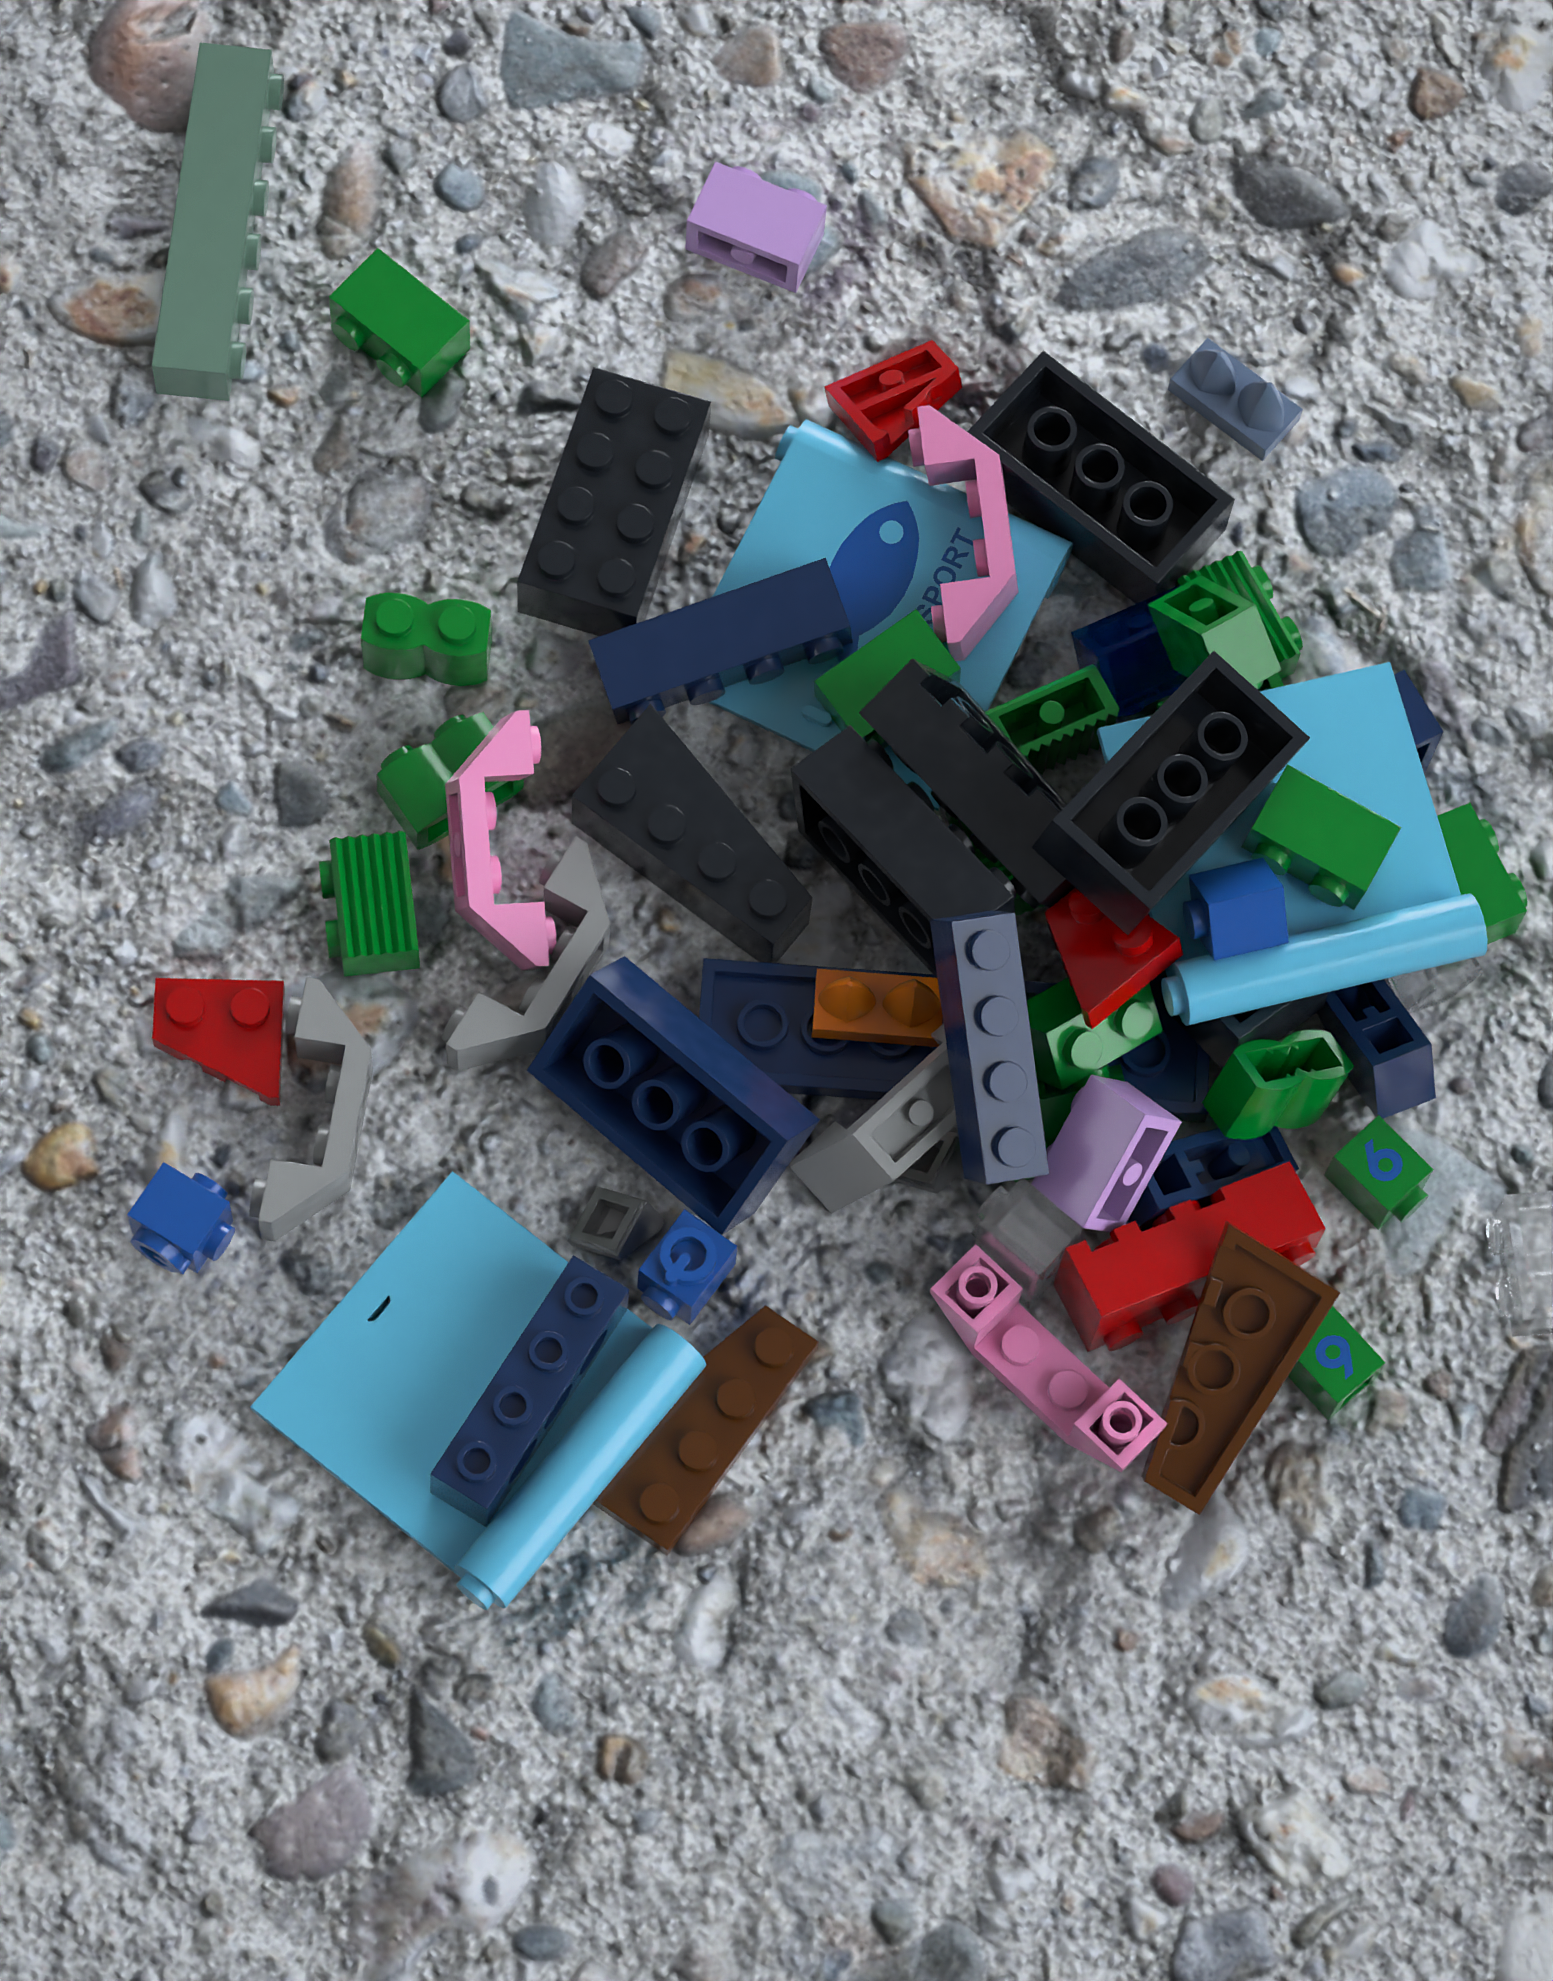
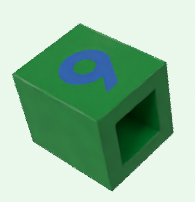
(1380, 1174)
(1335, 1365)

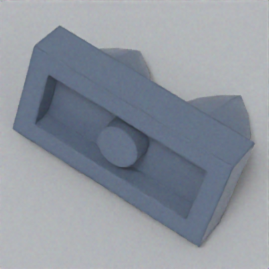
(1235, 399)

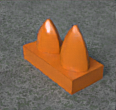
(876, 1007)

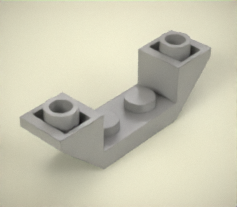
(495, 1032)
(885, 1139)
(301, 1190)

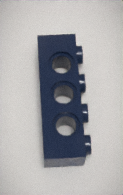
(529, 1391)

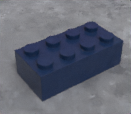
(672, 1094)

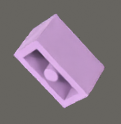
(756, 226)
(1106, 1153)

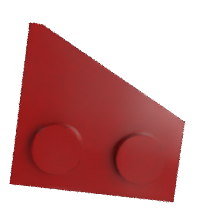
(884, 398)
(1103, 960)
(224, 1028)

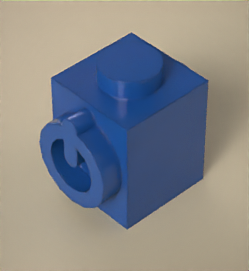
(181, 1220)
(685, 1268)

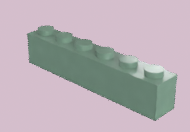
(215, 222)

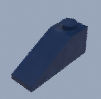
(1384, 1044)
(1203, 1164)

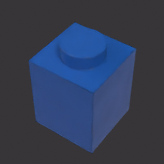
(1236, 909)

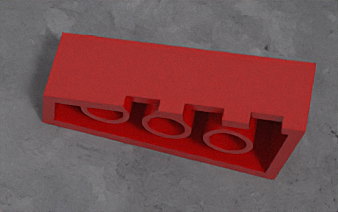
(1164, 1269)

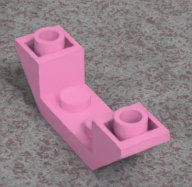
(957, 456)
(517, 928)
(1038, 1368)

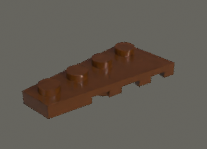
(1237, 1354)
(707, 1429)

